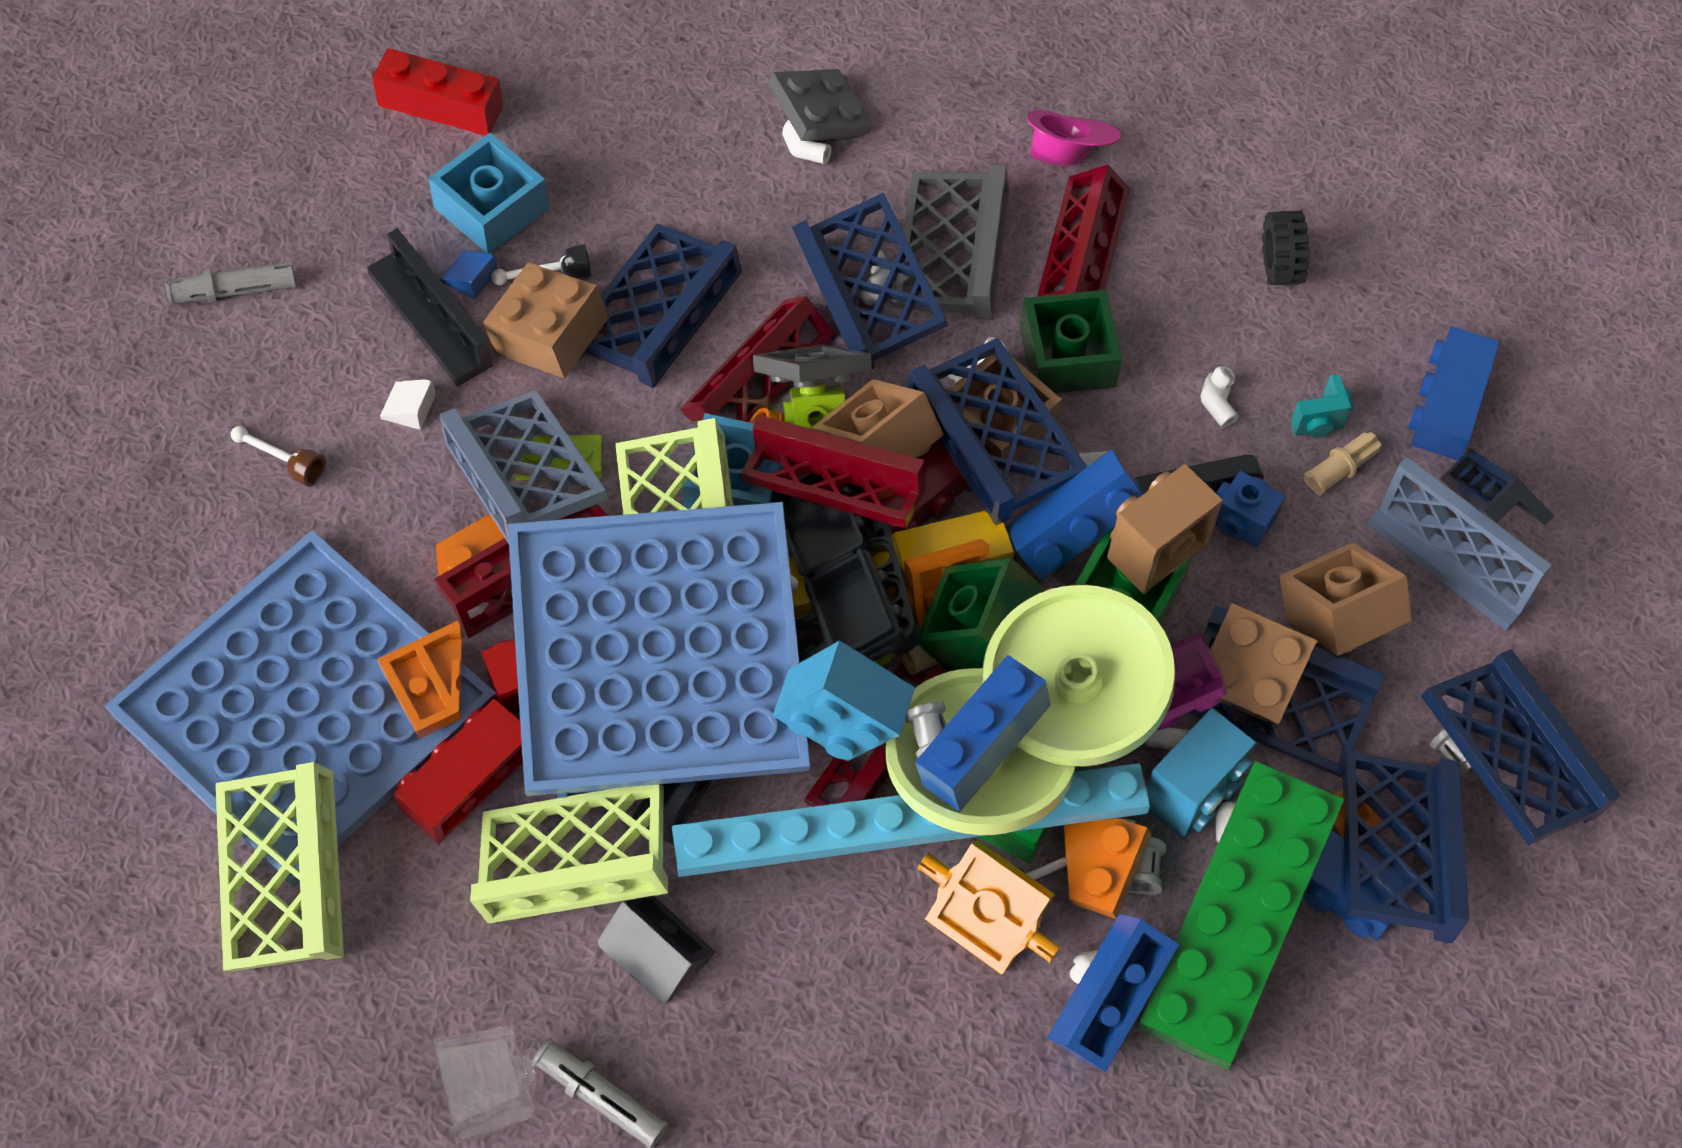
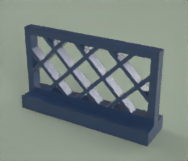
(834, 284)
(686, 310)
(969, 453)
(1325, 671)
(1541, 733)
(1442, 853)

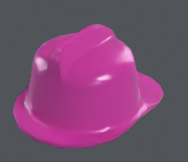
(1067, 139)

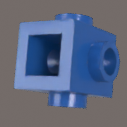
(1248, 508)

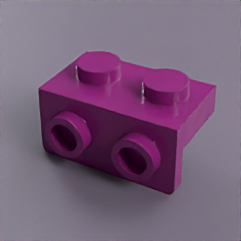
(1197, 679)

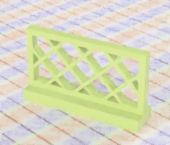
(709, 460)
(317, 868)
(570, 882)

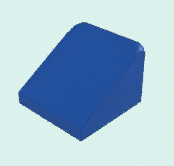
(470, 272)

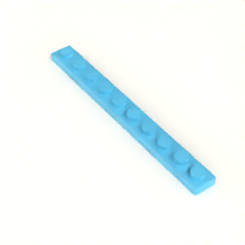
(878, 825)

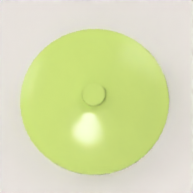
(1102, 667)
(1012, 797)

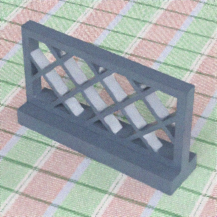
(474, 456)
(1458, 564)

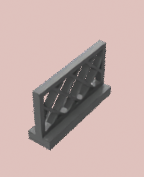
(987, 237)

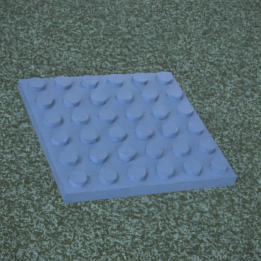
(653, 648)
(288, 682)

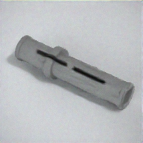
(228, 283)
(554, 1059)

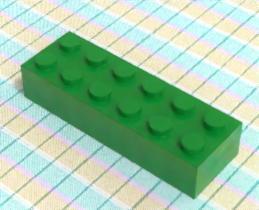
(1241, 915)

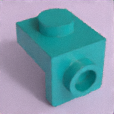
(1323, 414)

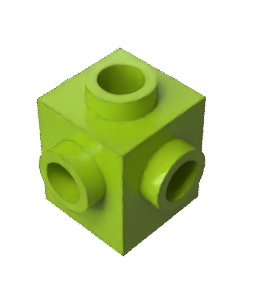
(810, 399)

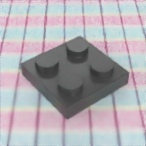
(820, 104)
(812, 363)

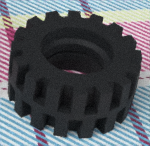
(1285, 247)

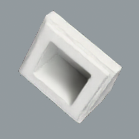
(409, 403)

